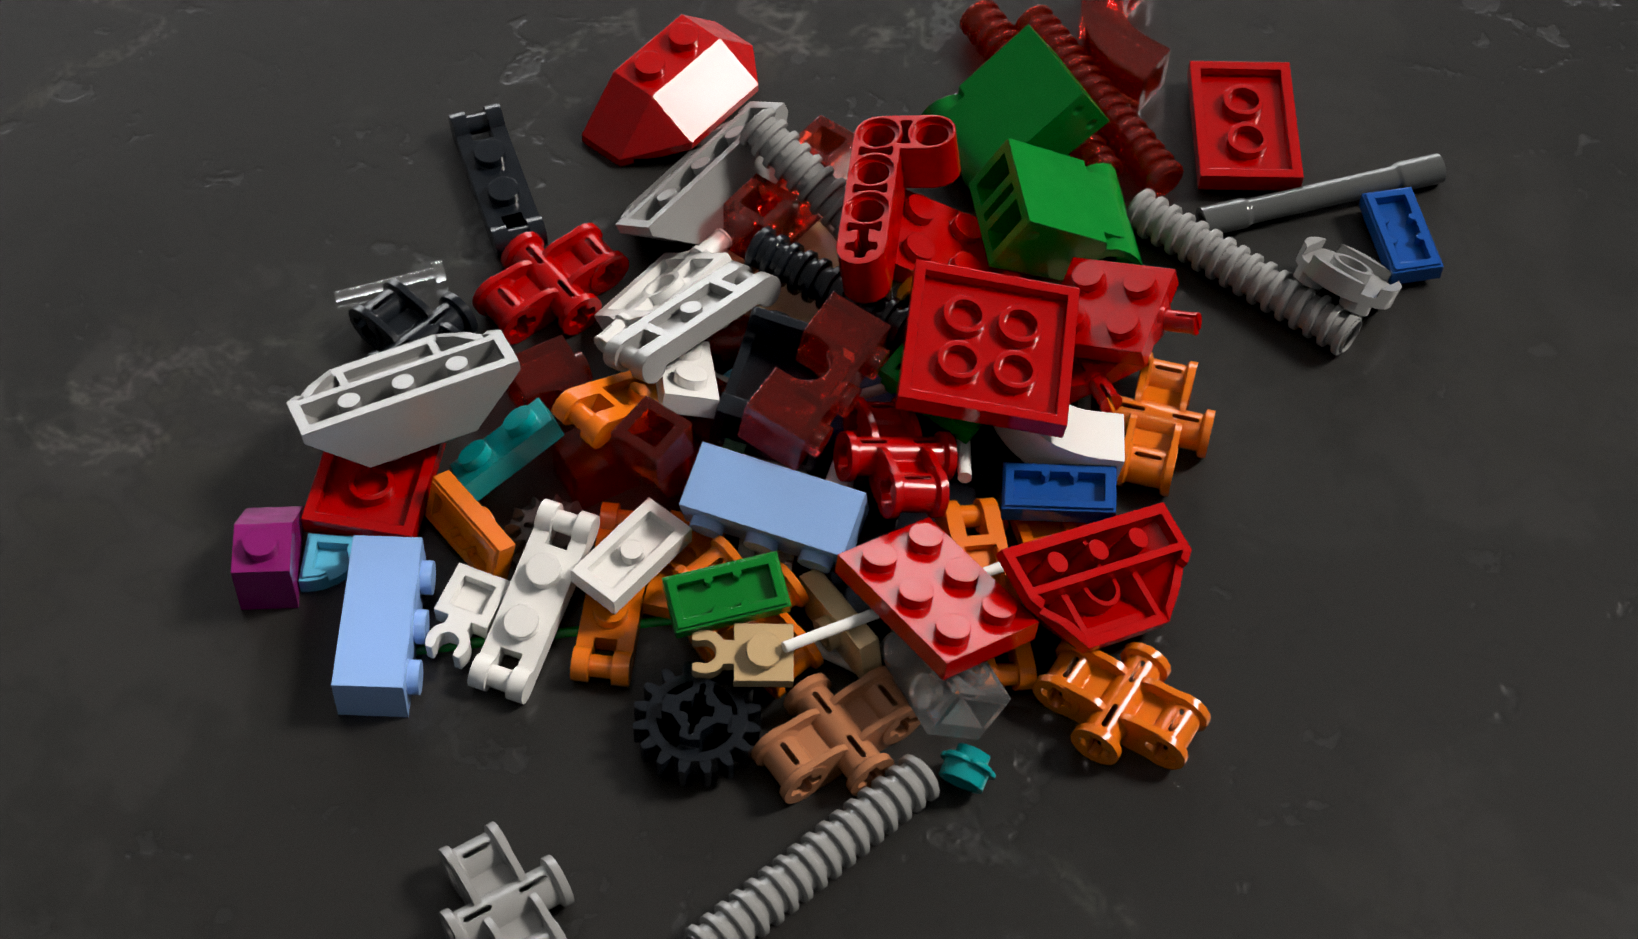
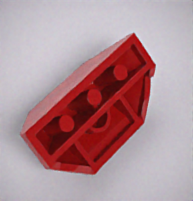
(672, 92)
(1102, 577)

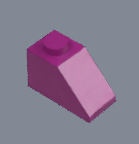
(267, 557)

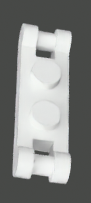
(534, 602)

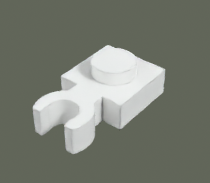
(465, 609)

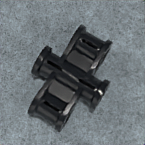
(402, 317)

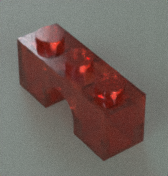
(768, 204)
(794, 415)
(585, 472)

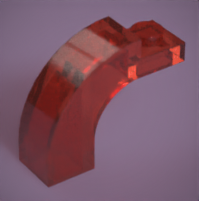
(1123, 53)
(661, 444)

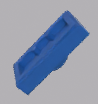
(1401, 235)
(1058, 492)

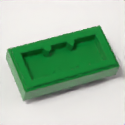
(726, 594)

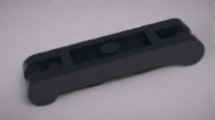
(495, 177)

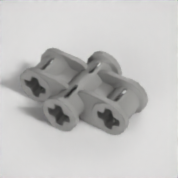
(498, 892)

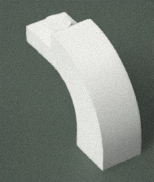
(1088, 440)

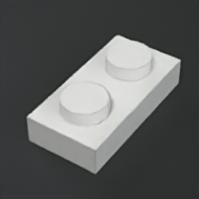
(690, 384)
(631, 555)

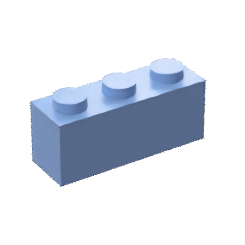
(772, 507)
(382, 626)

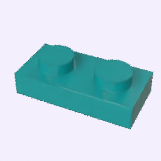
(507, 449)

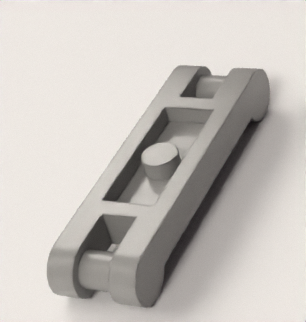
(689, 320)

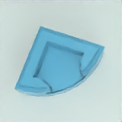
(324, 561)

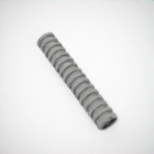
(798, 167)
(1243, 272)
(821, 854)

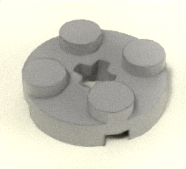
(1347, 273)

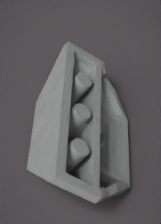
(690, 196)
(406, 397)

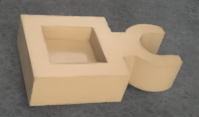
(752, 655)

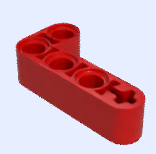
(884, 161)

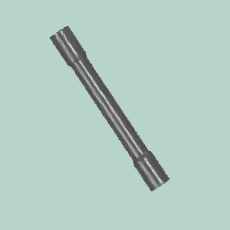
(1242, 212)

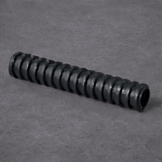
(816, 279)

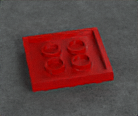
(988, 348)

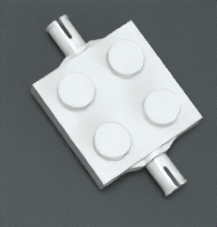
(660, 283)

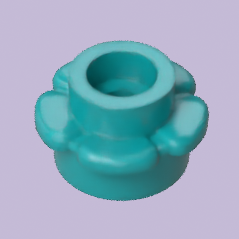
(966, 768)

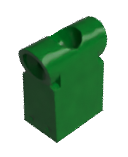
(1019, 96)
(1047, 208)

